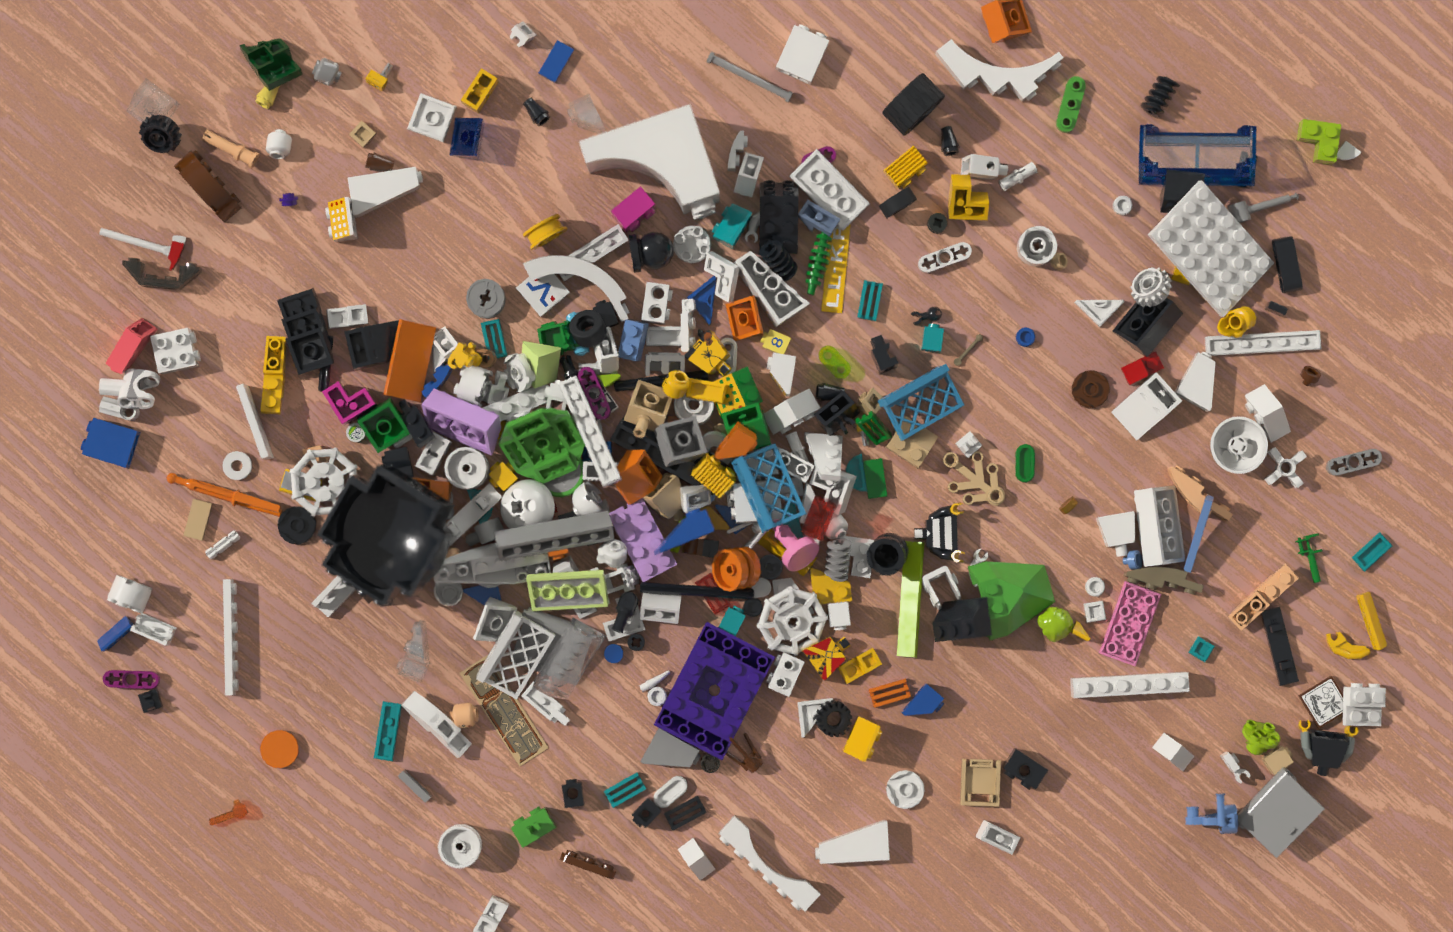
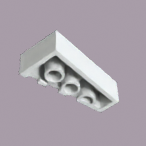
(771, 292)

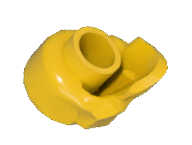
(1237, 322)

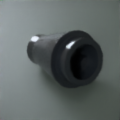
(536, 112)
(949, 143)
(827, 392)

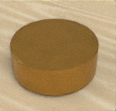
(1068, 505)

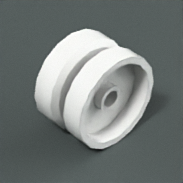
(478, 466)
(471, 846)

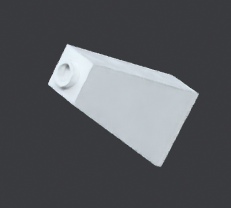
(381, 188)
(859, 845)

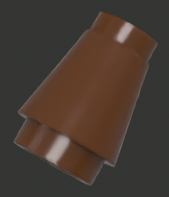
(377, 162)

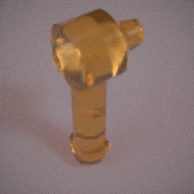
(238, 811)

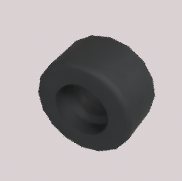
(586, 319)

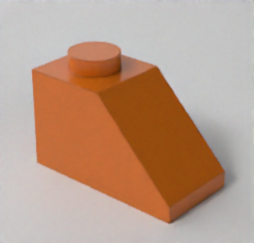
(736, 443)

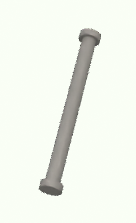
(750, 77)

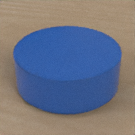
(1025, 337)
(613, 653)

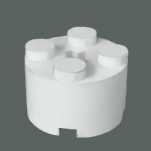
(1046, 241)
(473, 384)
(129, 594)

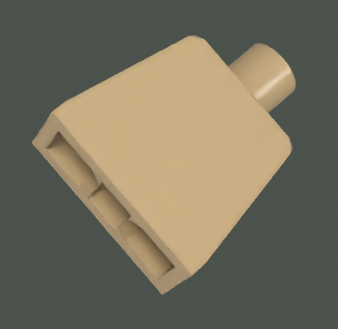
(666, 498)

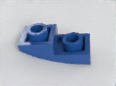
(441, 375)

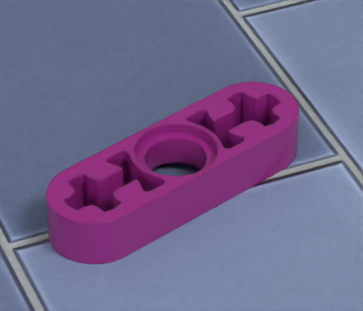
(593, 377)
(117, 673)

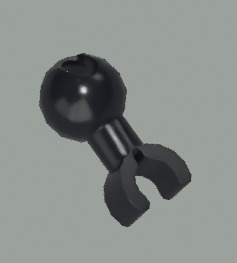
(930, 314)

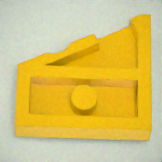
(829, 590)

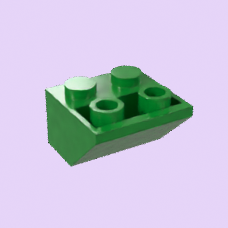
(752, 418)

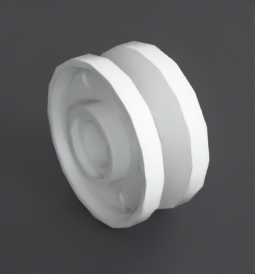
(702, 414)

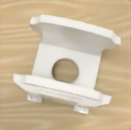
(952, 580)

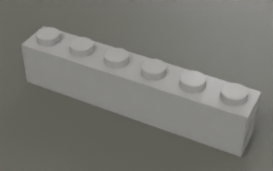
(554, 535)

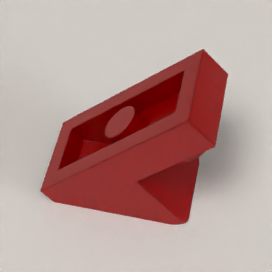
(1142, 368)

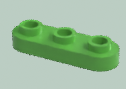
(1067, 112)

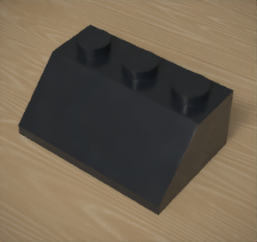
(1146, 326)
(962, 620)

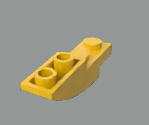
(273, 375)

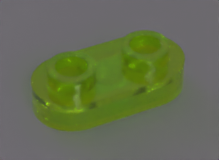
(834, 362)

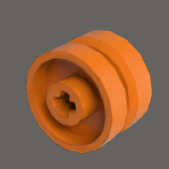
(736, 568)

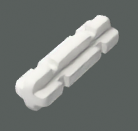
(222, 545)

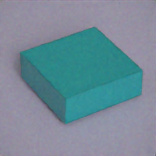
(1201, 649)

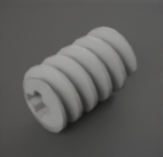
(838, 559)

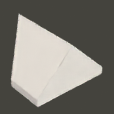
(442, 347)

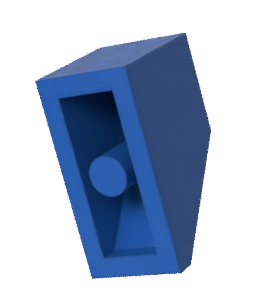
(924, 702)

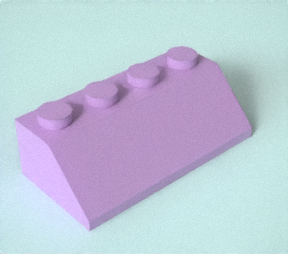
(462, 421)

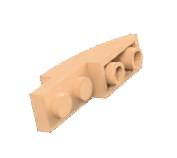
(1191, 491)
(1263, 596)

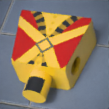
(827, 655)

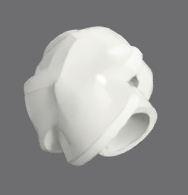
(612, 553)

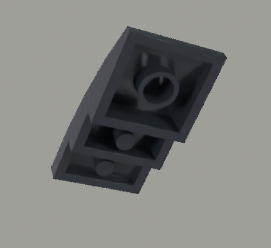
(306, 331)

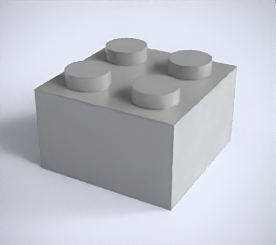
(680, 441)

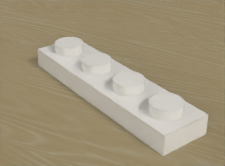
(599, 247)

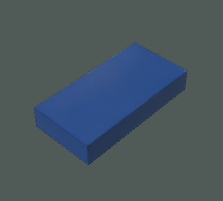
(556, 61)

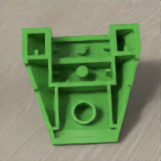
(1013, 593)

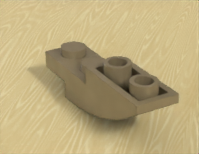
(1156, 576)

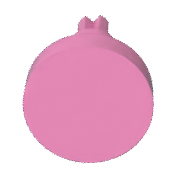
(799, 551)

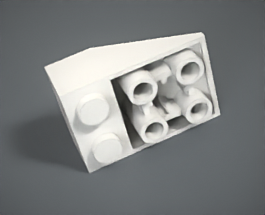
(1146, 406)

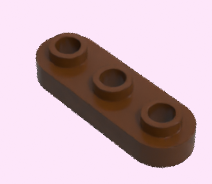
(588, 864)

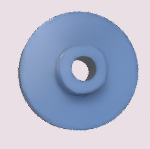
(1133, 559)

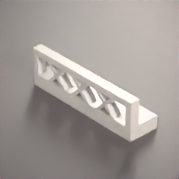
(333, 596)

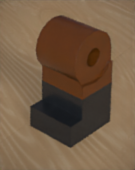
(701, 547)

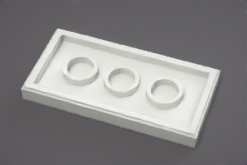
(829, 188)
(254, 421)

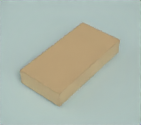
(198, 519)

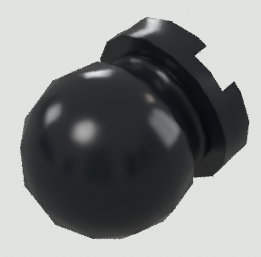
(652, 251)
(887, 554)

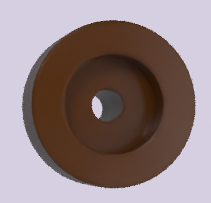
(1310, 375)

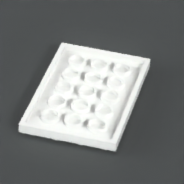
(1211, 248)

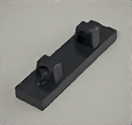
(1279, 646)

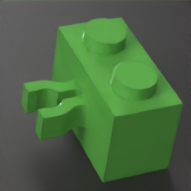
(533, 827)

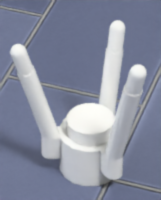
(755, 528)

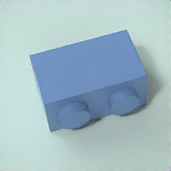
(633, 340)

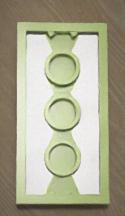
(567, 590)

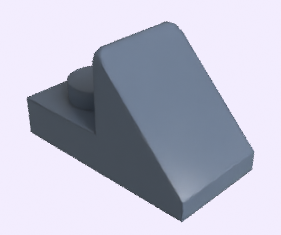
(817, 217)

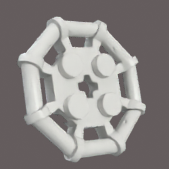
(313, 482)
(787, 611)

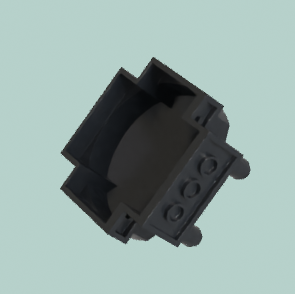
(386, 535)

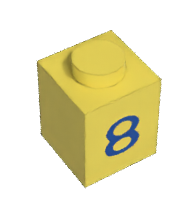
(775, 342)

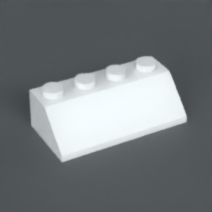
(1159, 526)

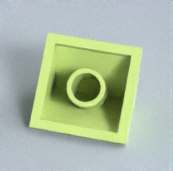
(543, 361)

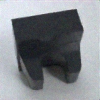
(150, 700)

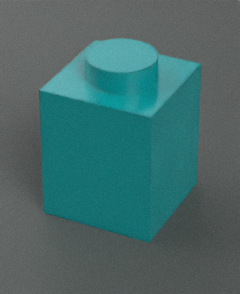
(932, 338)
(732, 620)

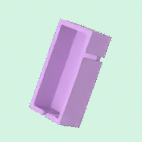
(642, 537)

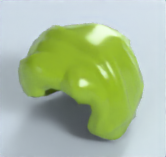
(1055, 623)

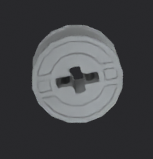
(492, 307)

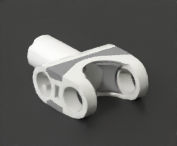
(131, 388)

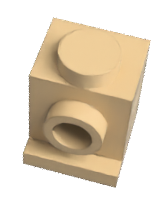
(868, 402)

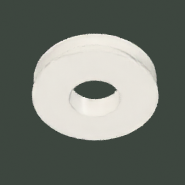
(228, 461)

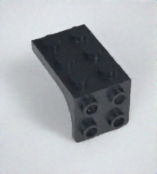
(779, 214)

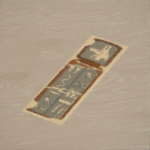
(505, 715)

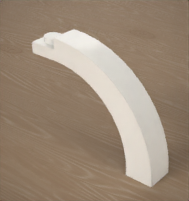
(571, 265)

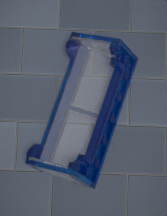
(1223, 157)

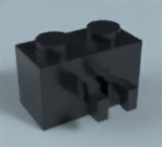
(837, 414)

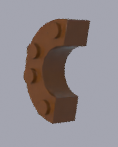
(206, 186)

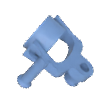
(1225, 817)

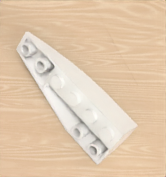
(484, 567)

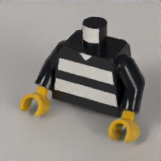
(941, 533)

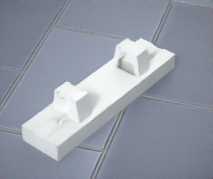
(472, 512)

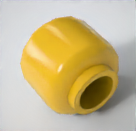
(676, 384)

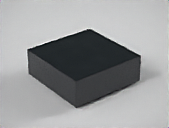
(1276, 308)

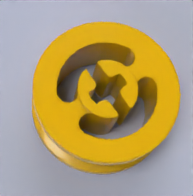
(545, 231)

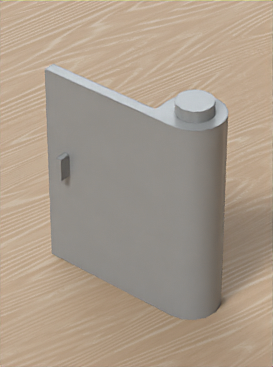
(550, 622)
(1279, 812)

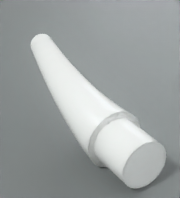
(649, 684)

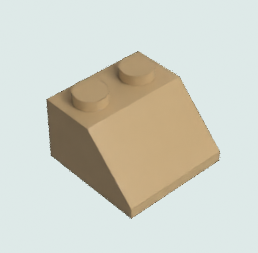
(913, 448)

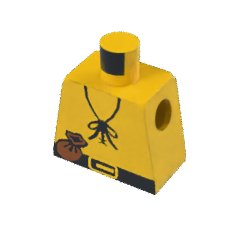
(709, 354)

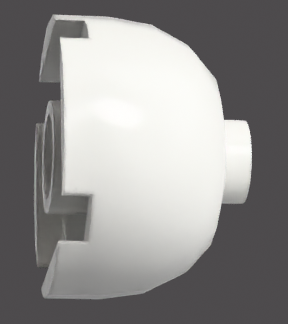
(587, 501)

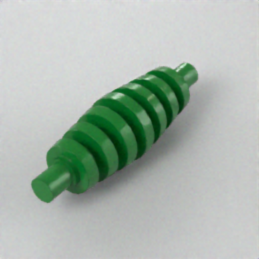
(818, 261)

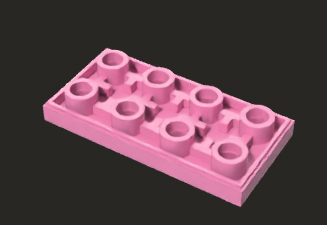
(1129, 623)

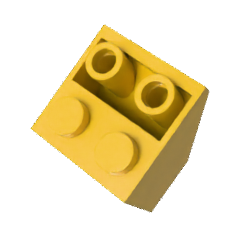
(862, 739)

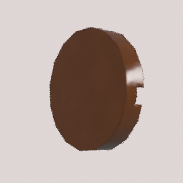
(1090, 389)

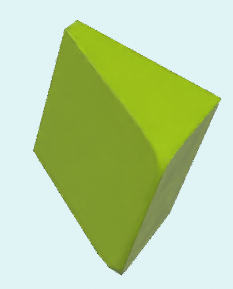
(609, 379)

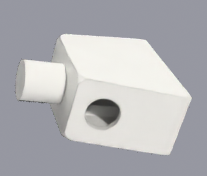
(977, 166)
(1118, 531)

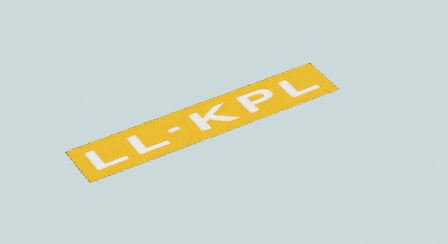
(836, 271)

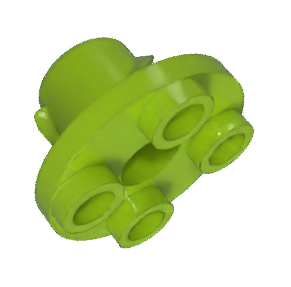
(1260, 736)

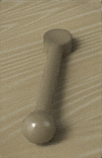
(979, 338)

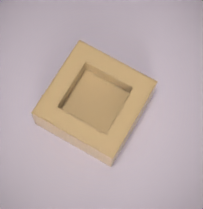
(362, 134)

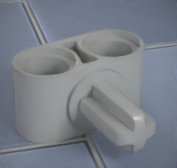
(484, 532)

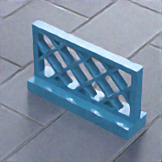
(911, 389)
(754, 495)

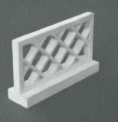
(499, 651)

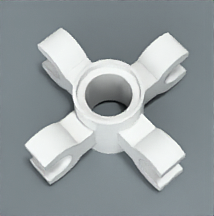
(1291, 475)

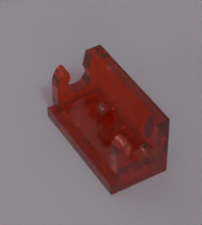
(818, 518)

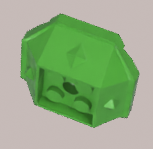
(544, 458)

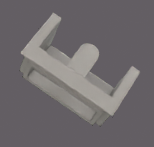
(664, 362)

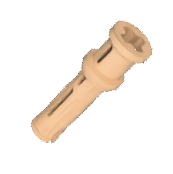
(238, 152)

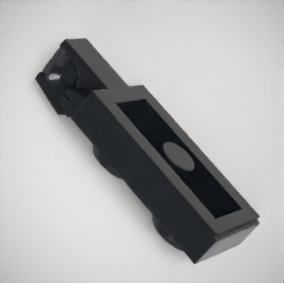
(416, 424)

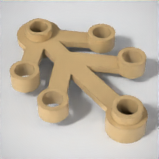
(976, 481)

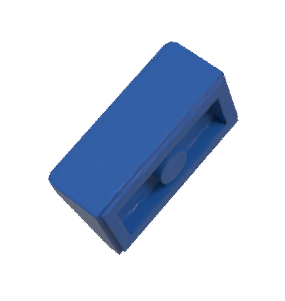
(115, 634)

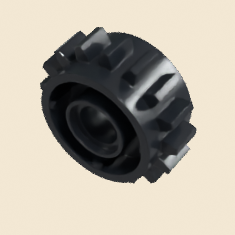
(160, 133)

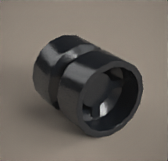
(770, 567)

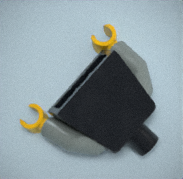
(1327, 748)

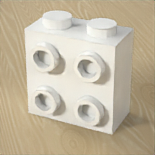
(175, 351)

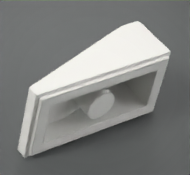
(997, 837)

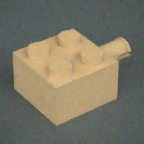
(647, 408)

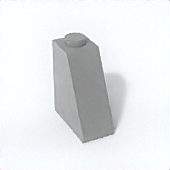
(670, 751)

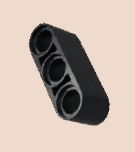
(1287, 264)

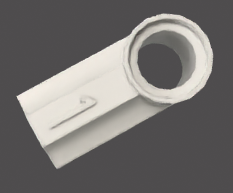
(110, 407)

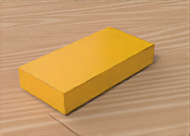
(706, 391)

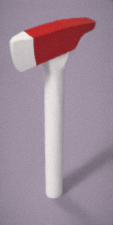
(173, 252)

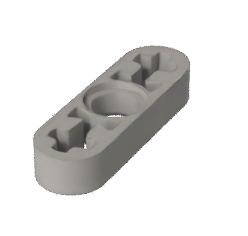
(1366, 453)

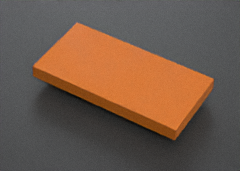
(409, 360)

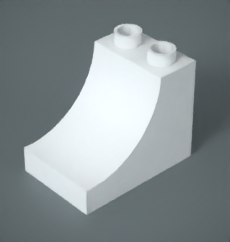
(665, 150)

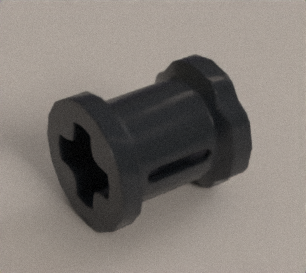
(635, 648)

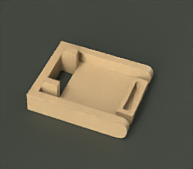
(980, 778)

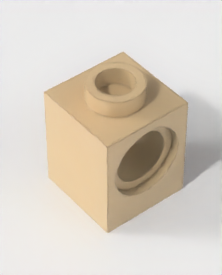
(1277, 758)

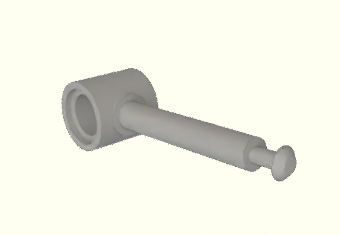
(1242, 211)

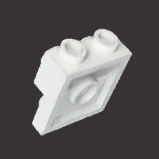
(1363, 704)

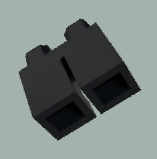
(880, 355)

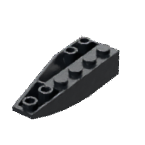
(625, 438)

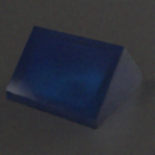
(467, 138)

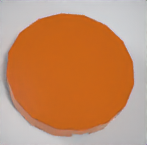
(279, 749)

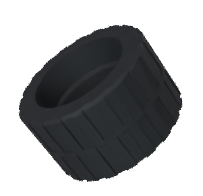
(913, 104)

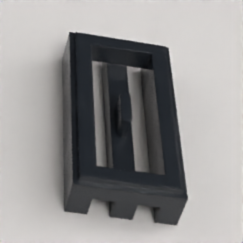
(671, 820)

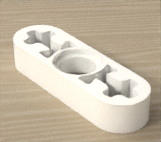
(956, 247)

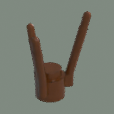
(752, 762)

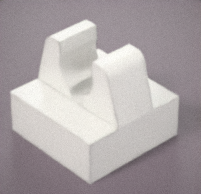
(523, 32)
(968, 444)

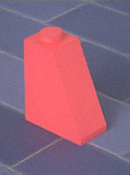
(130, 345)

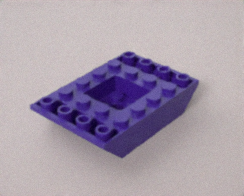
(708, 719)

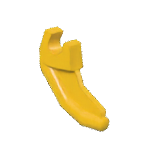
(1345, 649)

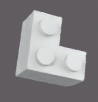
(791, 412)
(1267, 413)
(836, 490)

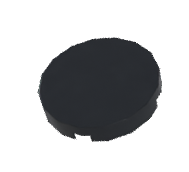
(296, 525)

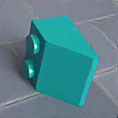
(732, 225)

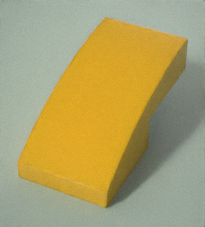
(859, 665)

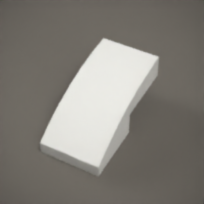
(347, 316)
(492, 915)

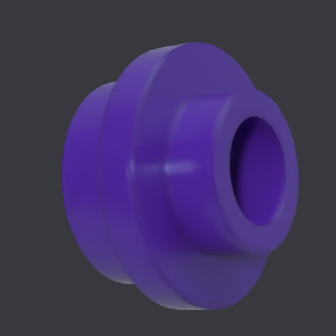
(288, 199)

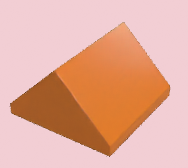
(744, 318)

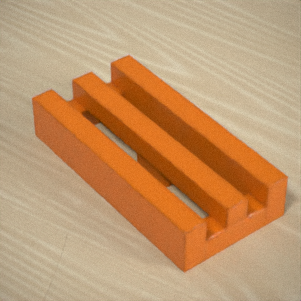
(874, 697)

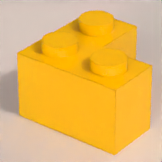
(964, 203)

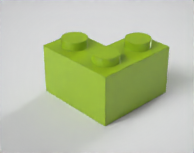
(1324, 136)

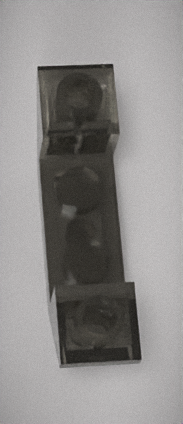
(186, 275)

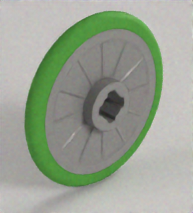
(566, 484)

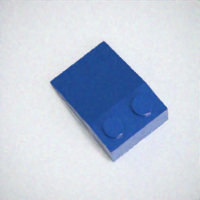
(690, 528)

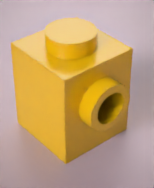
(502, 475)

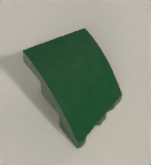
(272, 62)

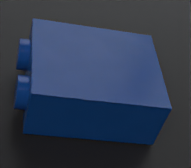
(110, 442)

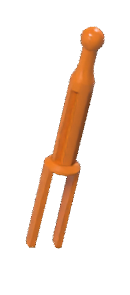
(234, 497)

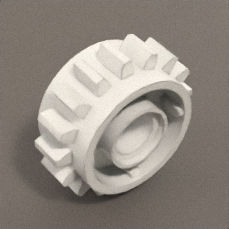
(1151, 287)

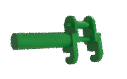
(1311, 556)

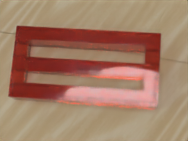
(721, 608)

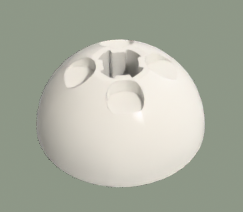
(1249, 443)
(532, 499)

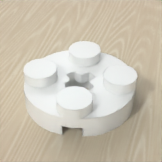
(519, 372)

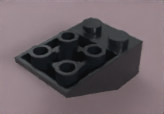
(371, 344)

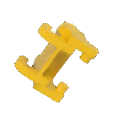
(464, 357)

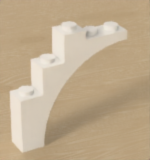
(1021, 80)

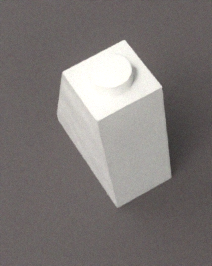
(1198, 382)

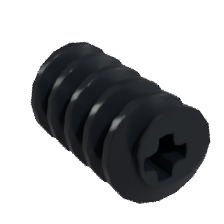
(1159, 95)
(778, 259)

